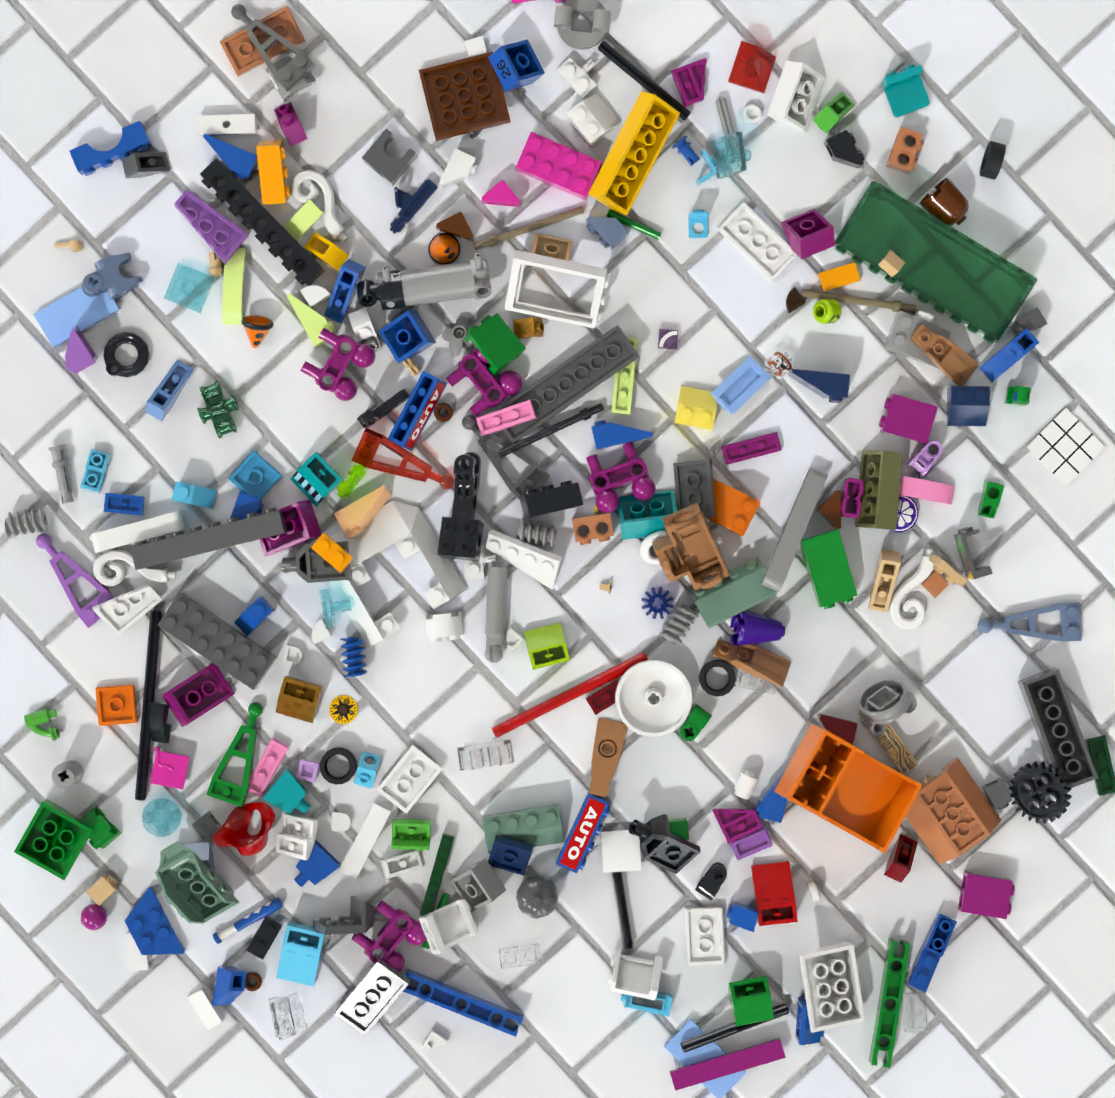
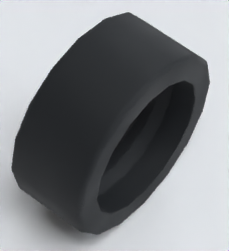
(992, 160)
(717, 692)
(338, 780)

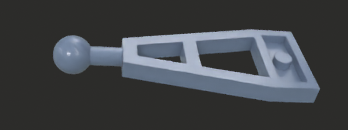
(1069, 623)

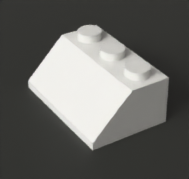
(796, 95)

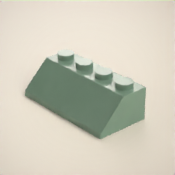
(733, 594)
(530, 826)

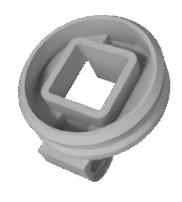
(579, 39)
(876, 718)

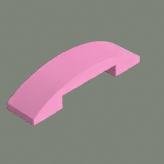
(926, 490)

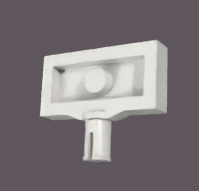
(577, 76)
(476, 569)

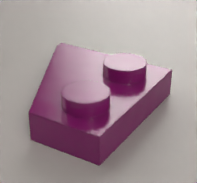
(690, 82)
(737, 822)

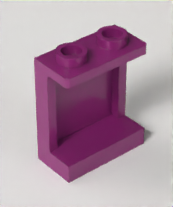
(908, 418)
(985, 895)

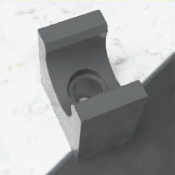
(385, 166)

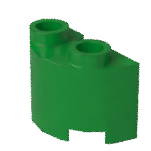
(103, 830)

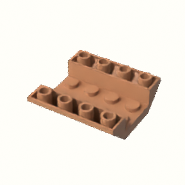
(952, 813)

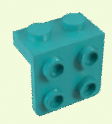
(905, 91)

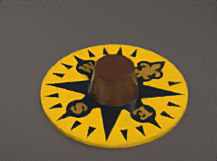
(343, 709)

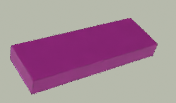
(751, 448)

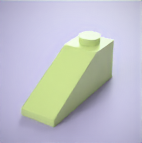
(311, 320)

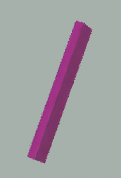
(727, 1064)

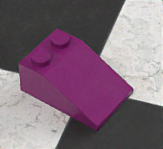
(301, 528)
(198, 694)

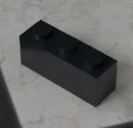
(551, 499)

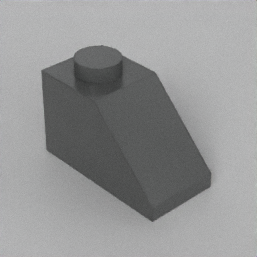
(145, 164)

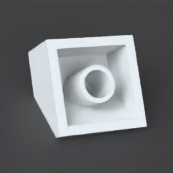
(592, 119)

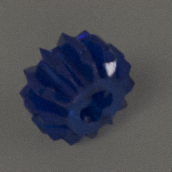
(650, 600)

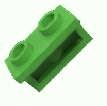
(411, 834)

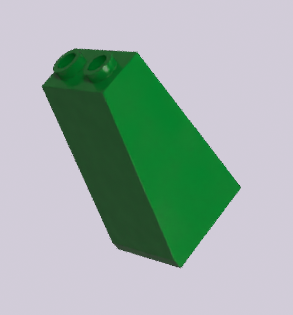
(828, 568)

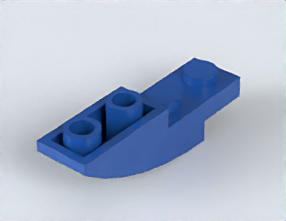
(930, 952)

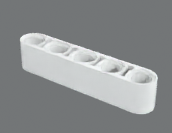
(138, 531)

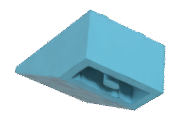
(300, 954)

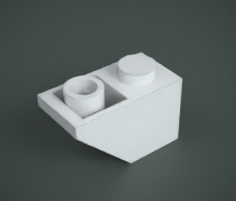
(364, 329)

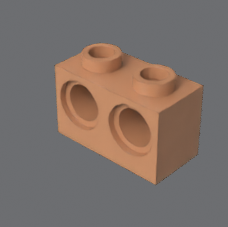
(901, 149)
(592, 522)

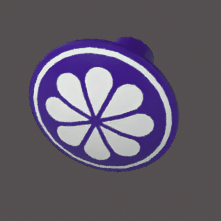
(906, 514)

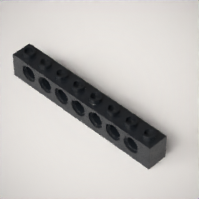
(216, 171)

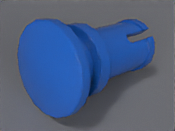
(686, 150)

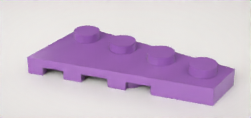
(214, 228)

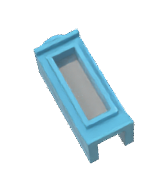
(660, 1005)

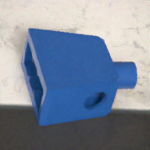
(317, 867)

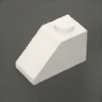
(458, 168)

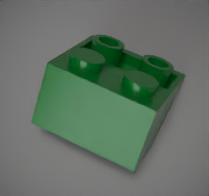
(751, 1001)

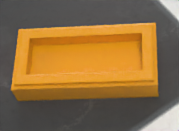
(839, 277)

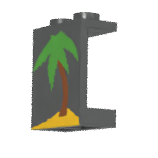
(970, 571)

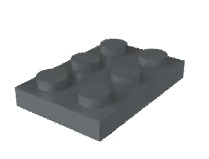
(695, 485)

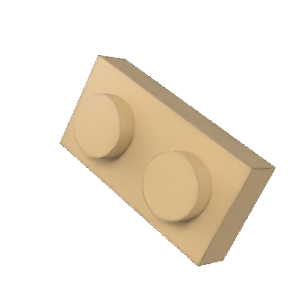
(942, 567)

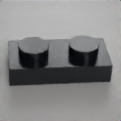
(264, 937)

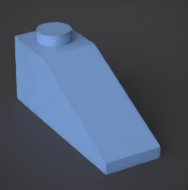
(168, 390)

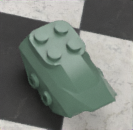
(192, 886)

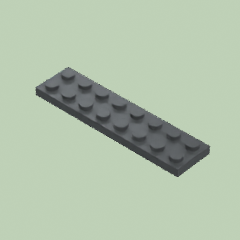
(572, 380)

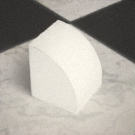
(315, 295)

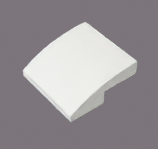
(297, 836)
(620, 851)

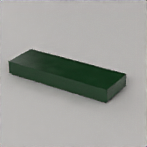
(1102, 763)

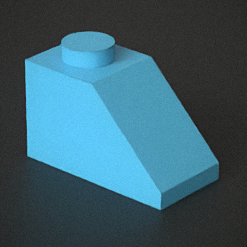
(194, 495)

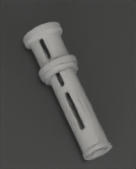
(60, 465)

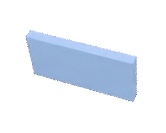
(73, 310)
(717, 1086)

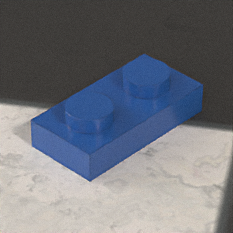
(124, 504)

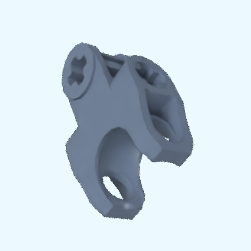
(109, 278)

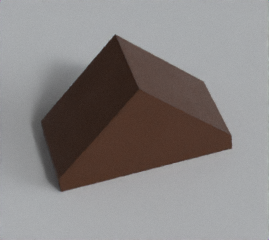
(456, 226)
(831, 509)

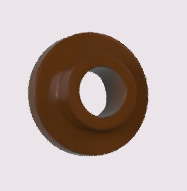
(439, 407)
(253, 987)

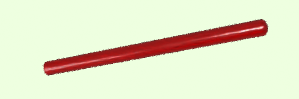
(567, 696)

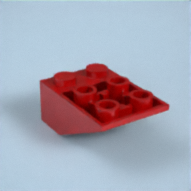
(774, 893)

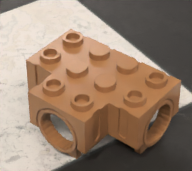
(695, 549)

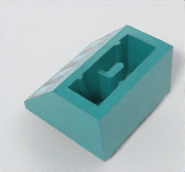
(316, 479)

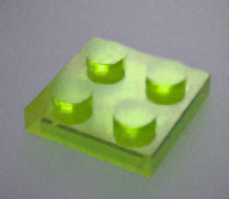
(356, 474)

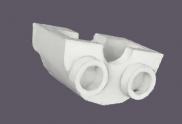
(443, 625)

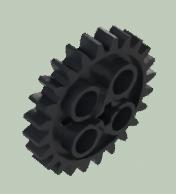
(1024, 797)

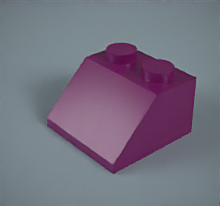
(808, 233)

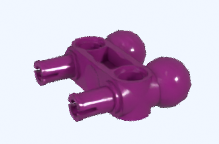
(508, 383)
(343, 387)
(619, 477)
(390, 936)

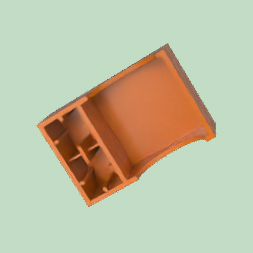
(848, 788)

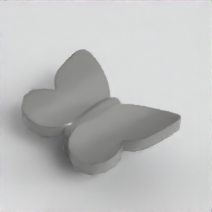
(457, 335)

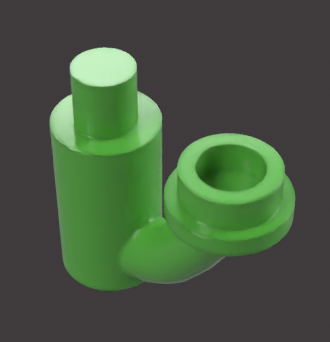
(34, 719)

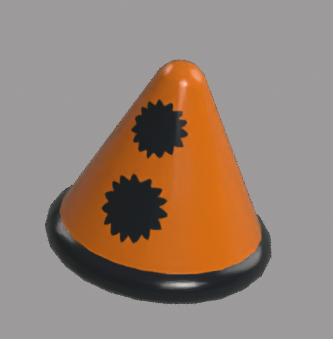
(444, 248)
(256, 328)

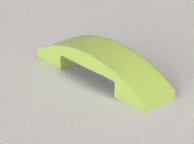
(233, 288)

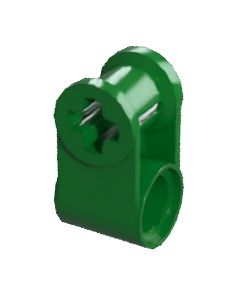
(696, 720)

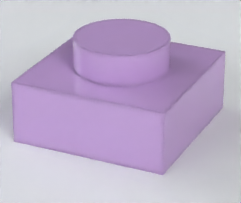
(308, 770)

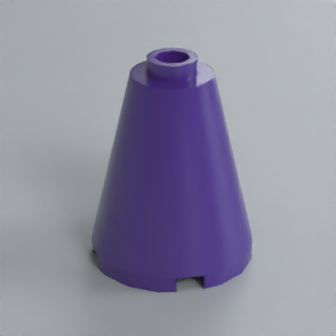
(754, 629)

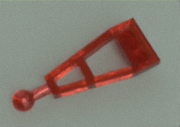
(367, 449)

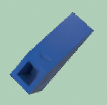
(1009, 354)

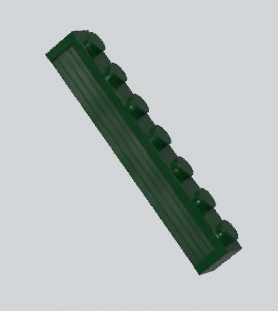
(437, 874)

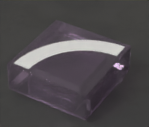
(667, 339)

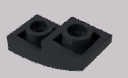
(157, 721)

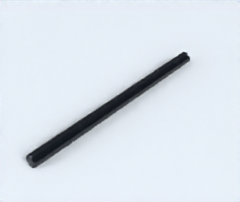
(148, 696)

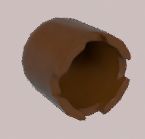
(946, 203)

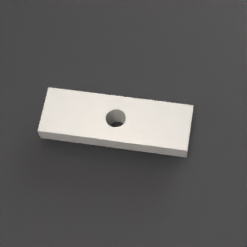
(214, 124)

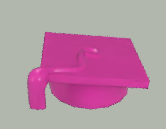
(169, 769)

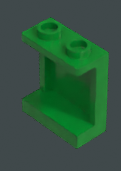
(495, 342)

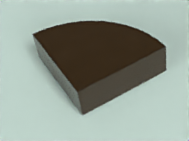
(793, 300)

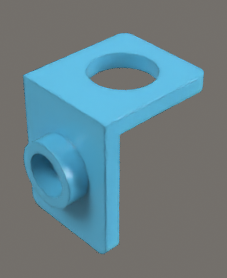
(711, 164)
(698, 216)
(366, 773)

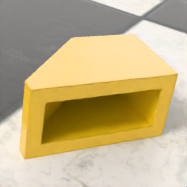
(326, 251)

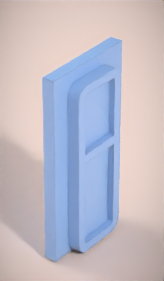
(740, 385)

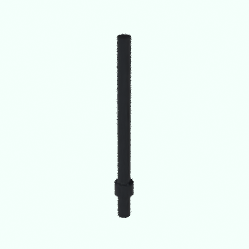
(584, 414)

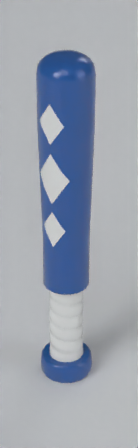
(251, 918)

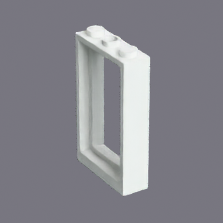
(516, 305)

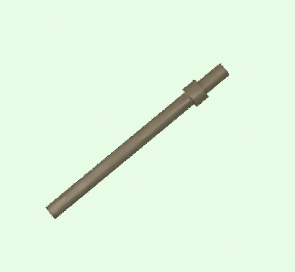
(492, 240)
(895, 305)

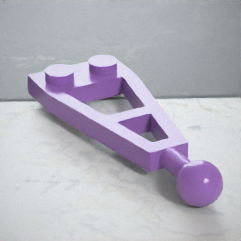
(86, 613)

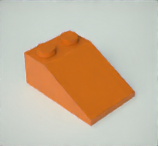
(733, 508)

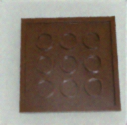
(464, 96)

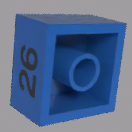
(516, 65)

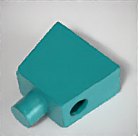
(288, 794)

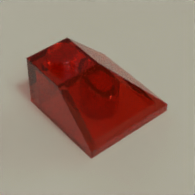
(752, 67)

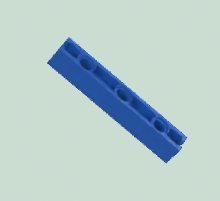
(476, 1008)

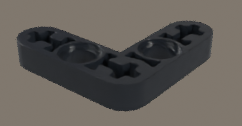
(371, 416)

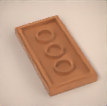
(244, 54)

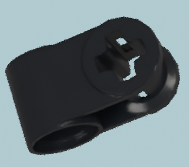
(710, 884)

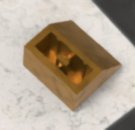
(298, 699)

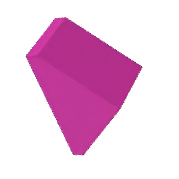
(501, 195)

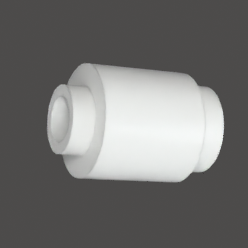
(746, 784)

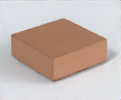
(934, 584)

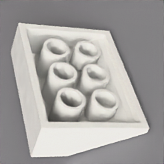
(832, 986)

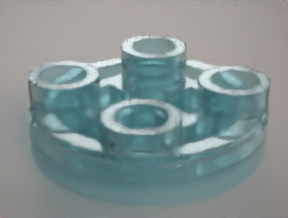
(161, 817)

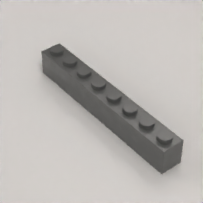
(209, 539)

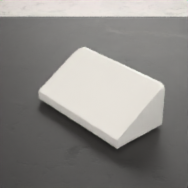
(206, 1011)

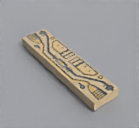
(896, 749)

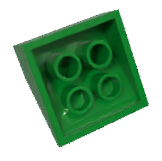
(53, 839)

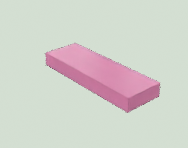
(506, 418)
(267, 767)

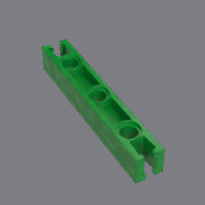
(891, 988)

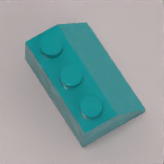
(643, 517)

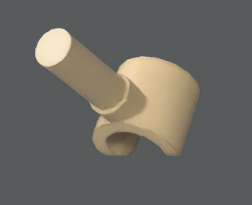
(74, 244)

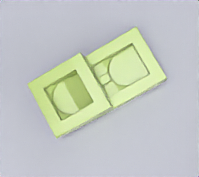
(303, 220)

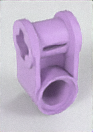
(925, 458)

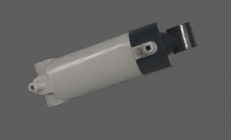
(427, 284)

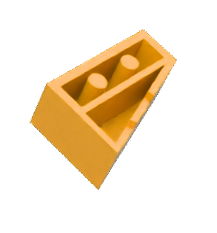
(272, 171)

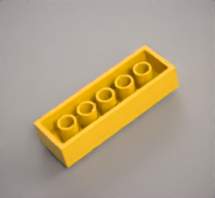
(634, 153)

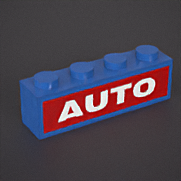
(417, 411)
(582, 833)

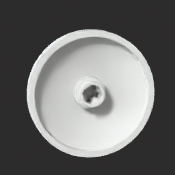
(653, 698)

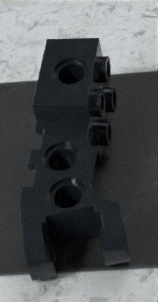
(461, 533)

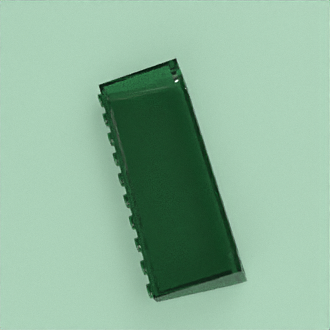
(939, 262)

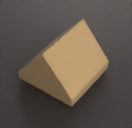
(891, 263)

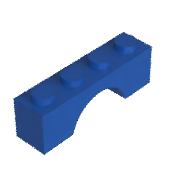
(133, 140)

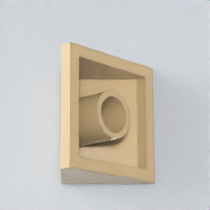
(552, 247)

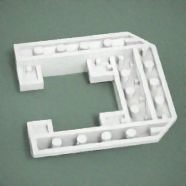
(410, 533)

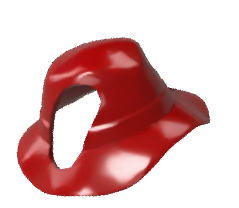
(234, 830)

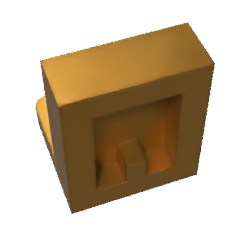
(528, 327)

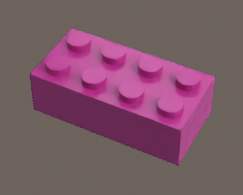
(558, 166)

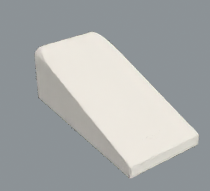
(401, 863)

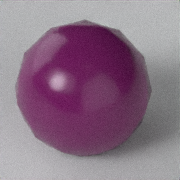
(93, 917)

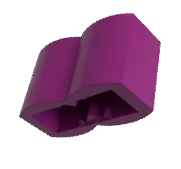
(851, 492)

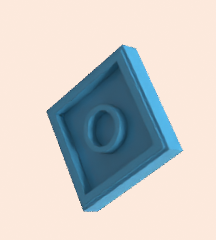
(255, 476)

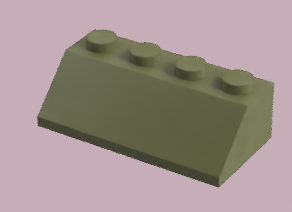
(881, 488)

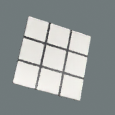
(1065, 446)

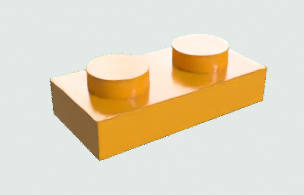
(332, 552)

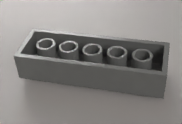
(217, 641)
(1057, 727)

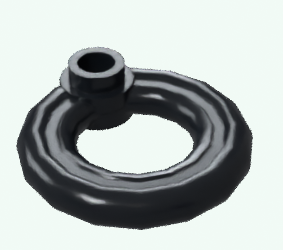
(114, 343)

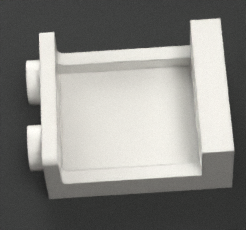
(449, 925)
(635, 975)

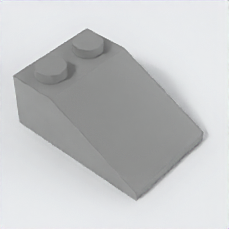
(900, 333)

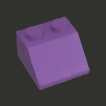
(79, 352)

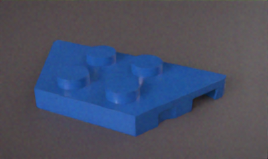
(152, 928)

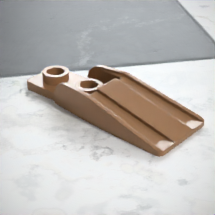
(945, 355)
(754, 661)
(606, 754)

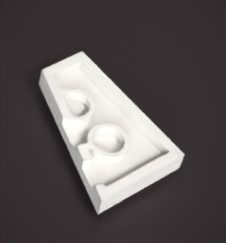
(127, 608)

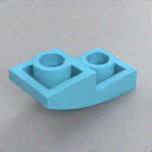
(95, 471)

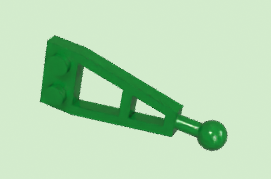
(229, 791)

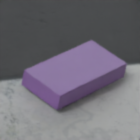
(751, 843)

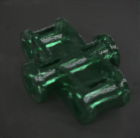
(221, 415)

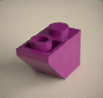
(290, 124)

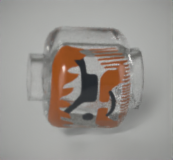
(778, 365)

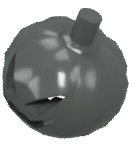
(537, 896)

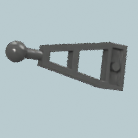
(294, 69)
(531, 480)

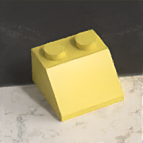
(695, 408)

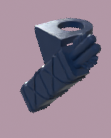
(411, 204)

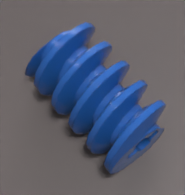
(353, 656)

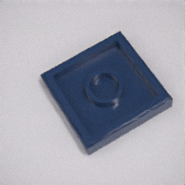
(510, 855)

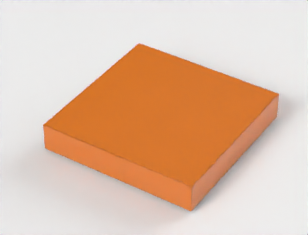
(116, 705)

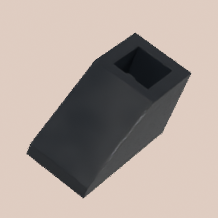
(842, 150)

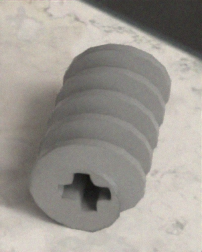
(26, 523)
(536, 533)
(679, 624)
(72, 776)

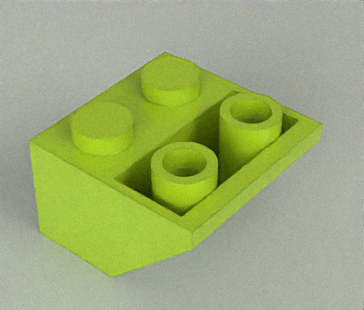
(546, 646)

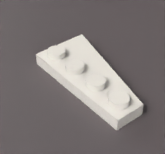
(528, 558)

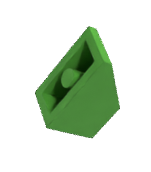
(833, 112)

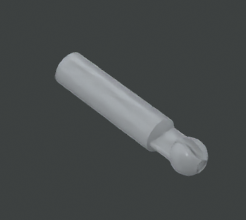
(495, 613)

